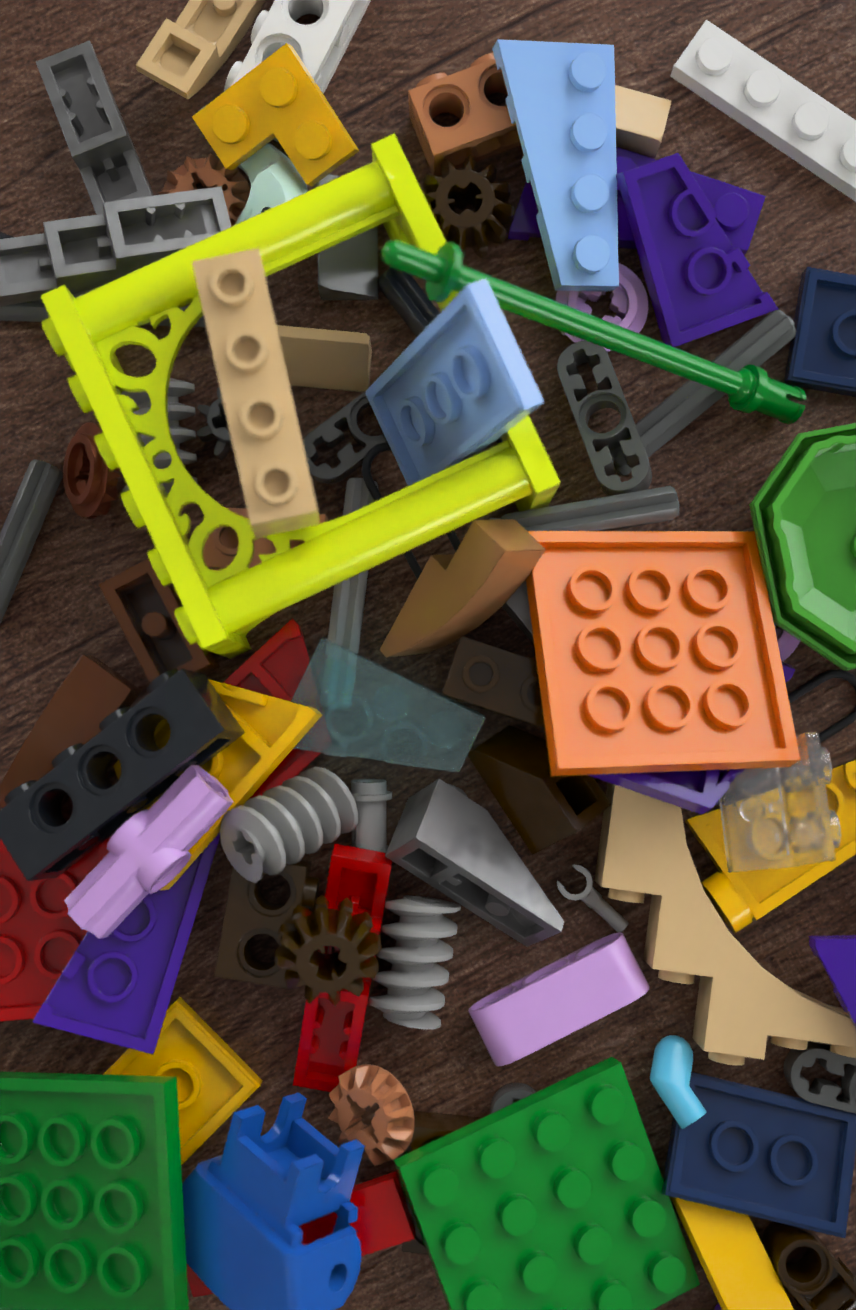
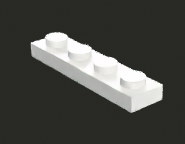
(771, 105)

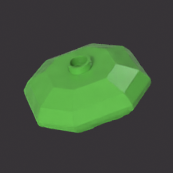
(809, 541)

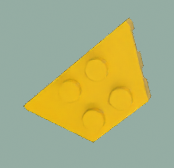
(270, 734)

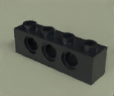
(32, 817)

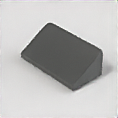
(349, 267)

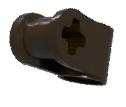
(817, 1278)

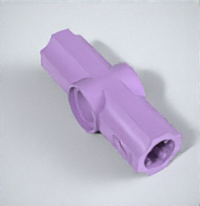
(148, 851)

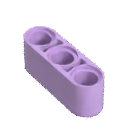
(559, 999)

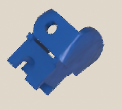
(248, 1210)

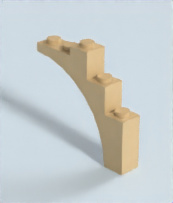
(737, 999)

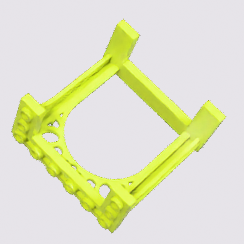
(231, 601)

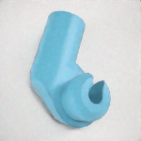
(671, 1079)

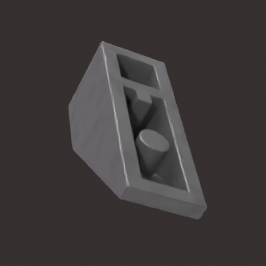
(470, 860)

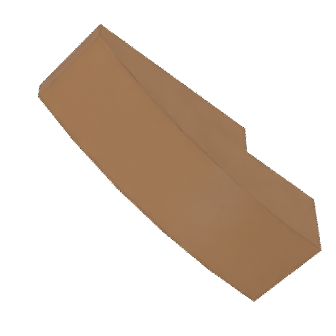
(463, 587)

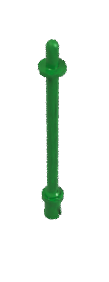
(746, 389)

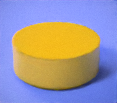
(727, 901)

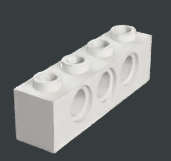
(317, 44)

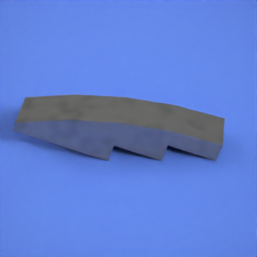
(93, 126)
(108, 245)

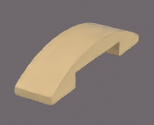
(197, 44)

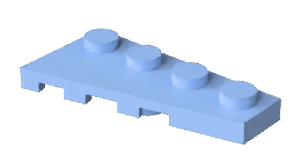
(567, 132)

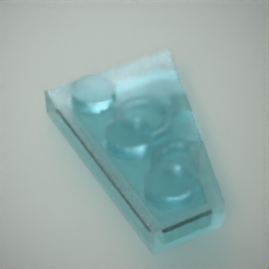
(381, 713)

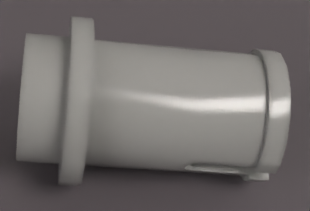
(372, 815)

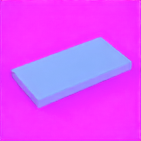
(454, 387)

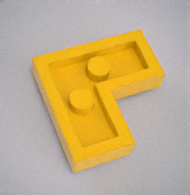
(279, 103)

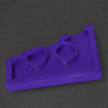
(685, 256)

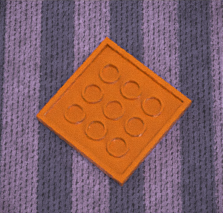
(657, 653)

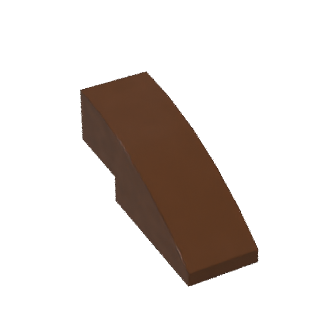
(69, 719)

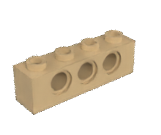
(256, 393)

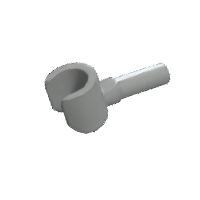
(594, 900)

